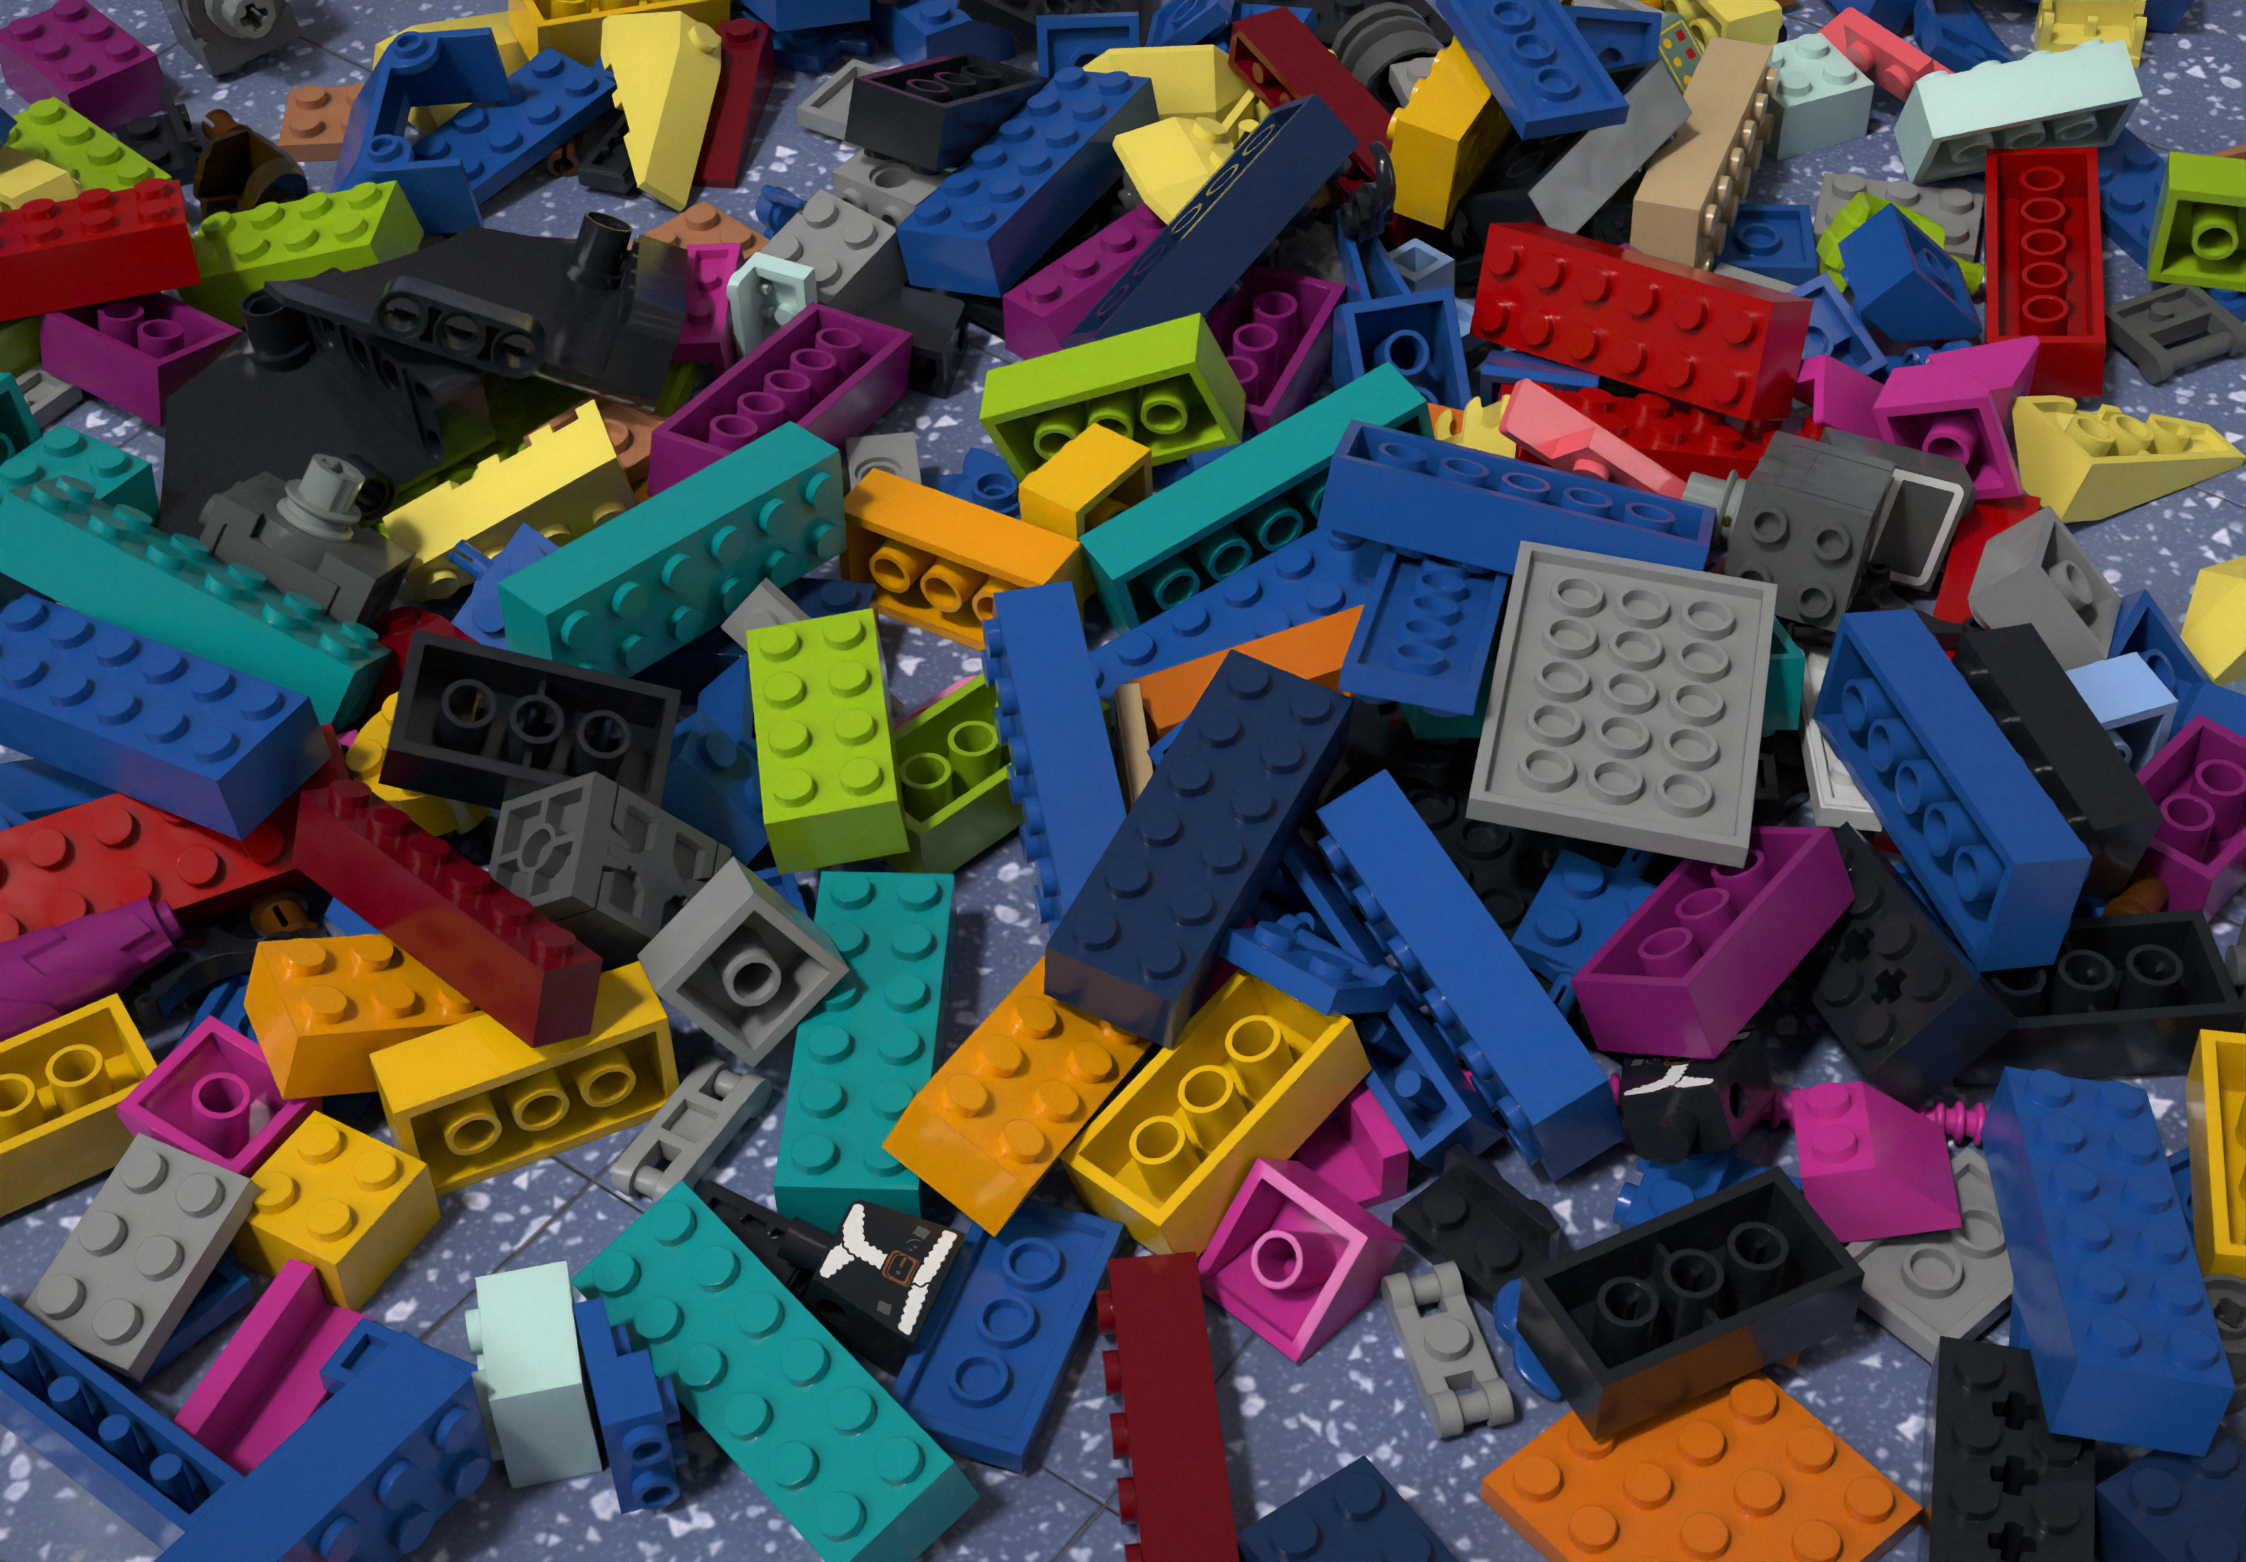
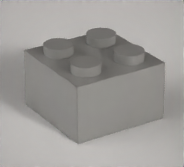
(850, 250)
(2046, 579)
(742, 962)

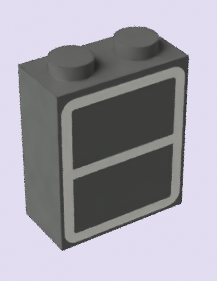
(1921, 508)

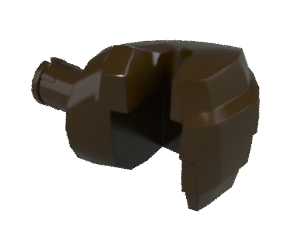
(244, 172)

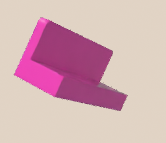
(708, 314)
(1838, 395)
(1359, 1151)
(268, 1371)

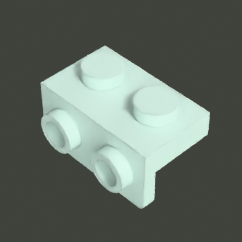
(766, 297)

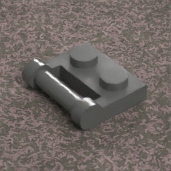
(2168, 315)

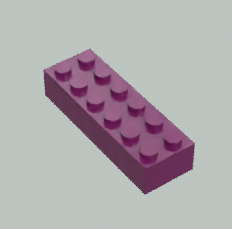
(817, 370)

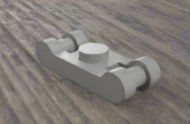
(691, 1129)
(1446, 1351)

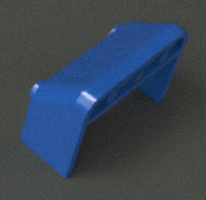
(418, 73)

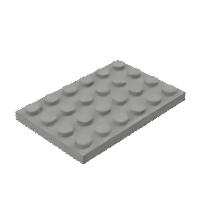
(1627, 704)

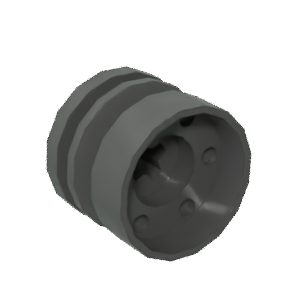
(1383, 37)

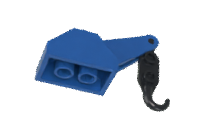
(1408, 329)

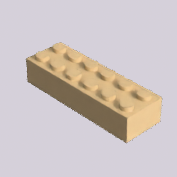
(1703, 173)

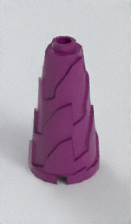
(81, 962)

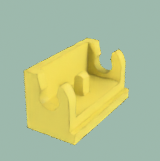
(2068, 23)
(1479, 428)

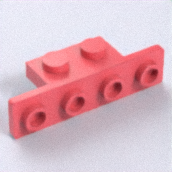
(1879, 52)
(1578, 444)

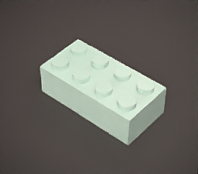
(2028, 103)

